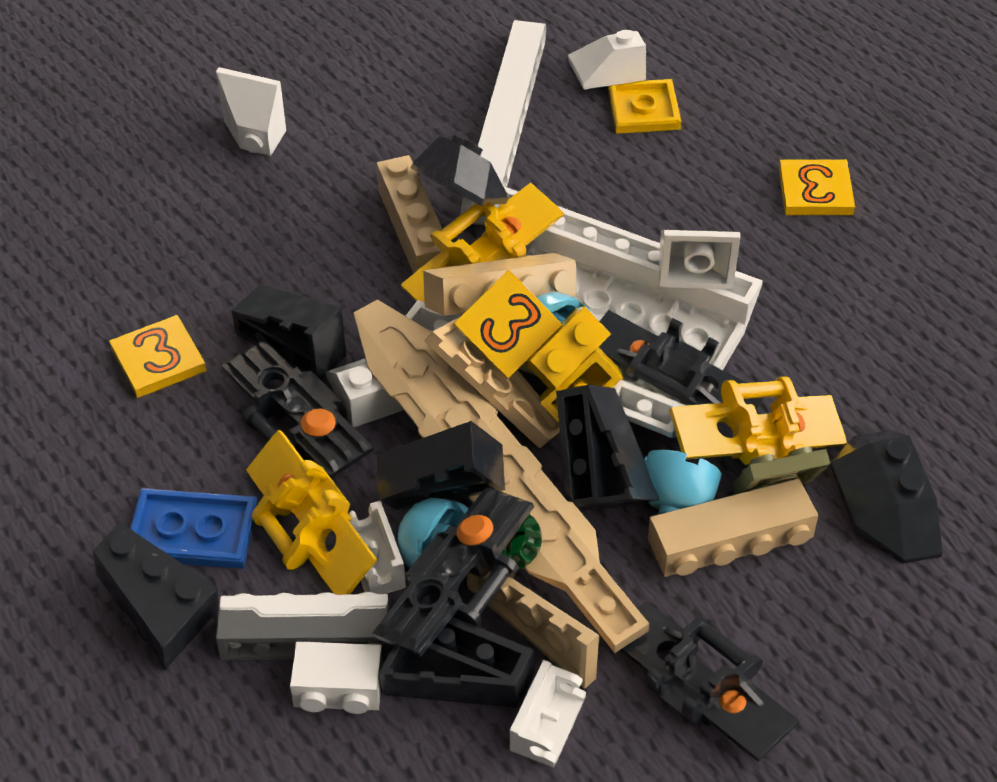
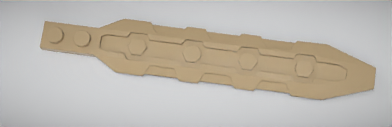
(441, 399)

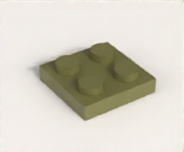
(768, 471)

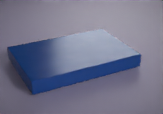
(196, 526)

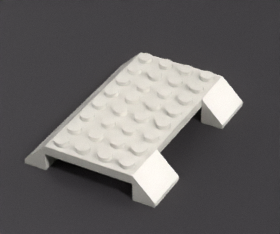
(622, 276)

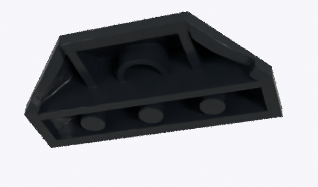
(461, 169)
(889, 495)

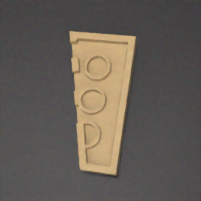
(510, 396)
(546, 627)

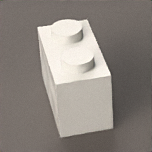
(336, 676)

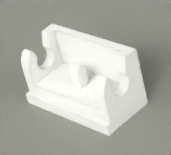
(388, 572)
(547, 714)

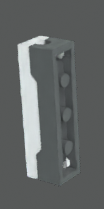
(272, 624)

